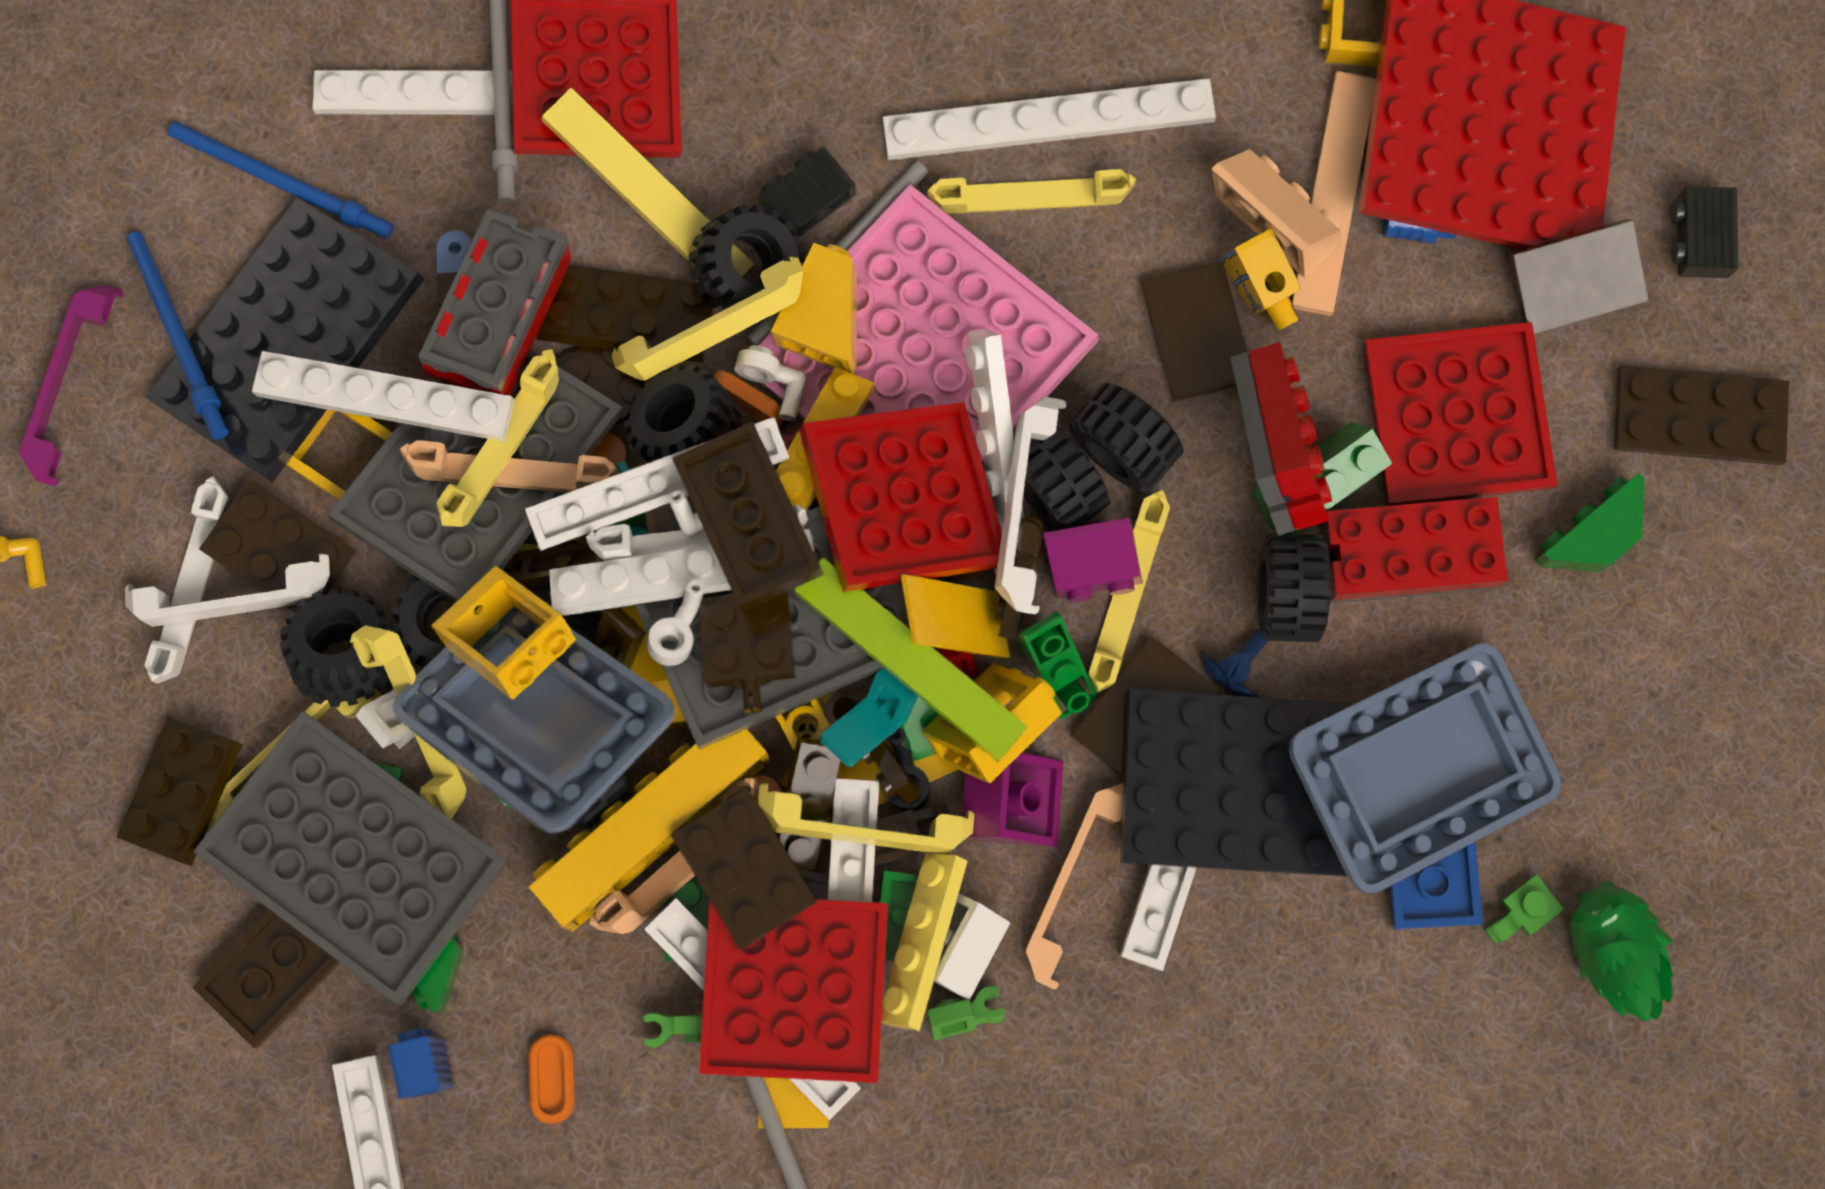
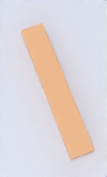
(1337, 182)

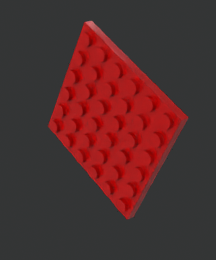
(1492, 120)

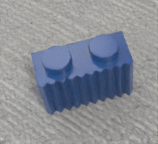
(420, 1064)

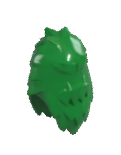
(1622, 951)

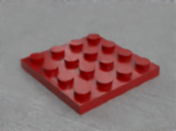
(612, 55)
(1460, 414)
(902, 495)
(797, 997)

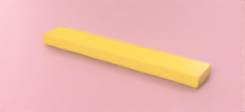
(631, 175)

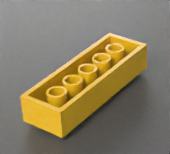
(642, 828)

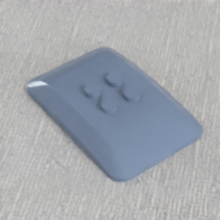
(555, 741)
(1424, 767)

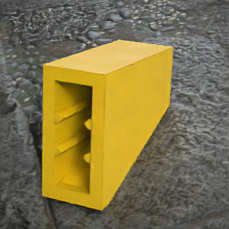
(825, 314)

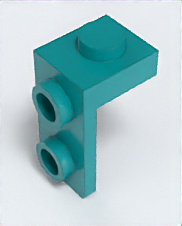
(871, 720)

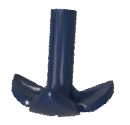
(1236, 666)

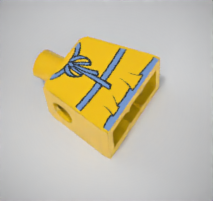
(1262, 261)

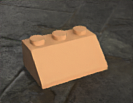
(1266, 201)

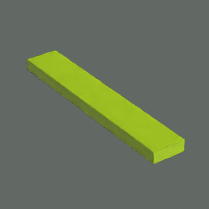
(914, 665)

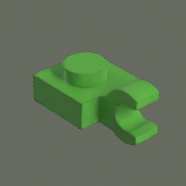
(1527, 908)
(958, 1017)
(679, 1024)

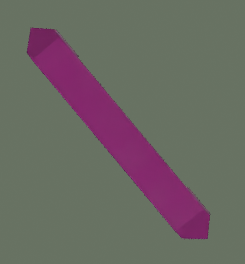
(90, 306)

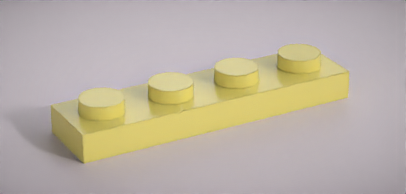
(922, 940)

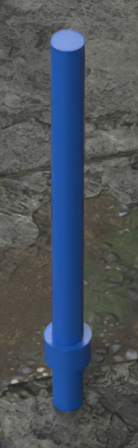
(350, 212)
(203, 396)

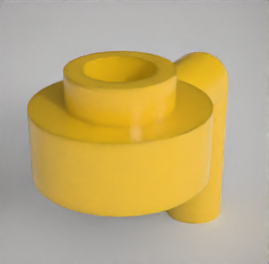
(32, 555)

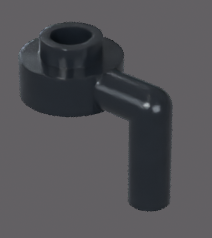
(905, 756)

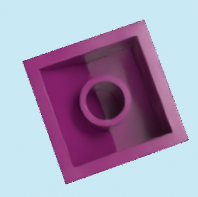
(1094, 559)
(1018, 803)

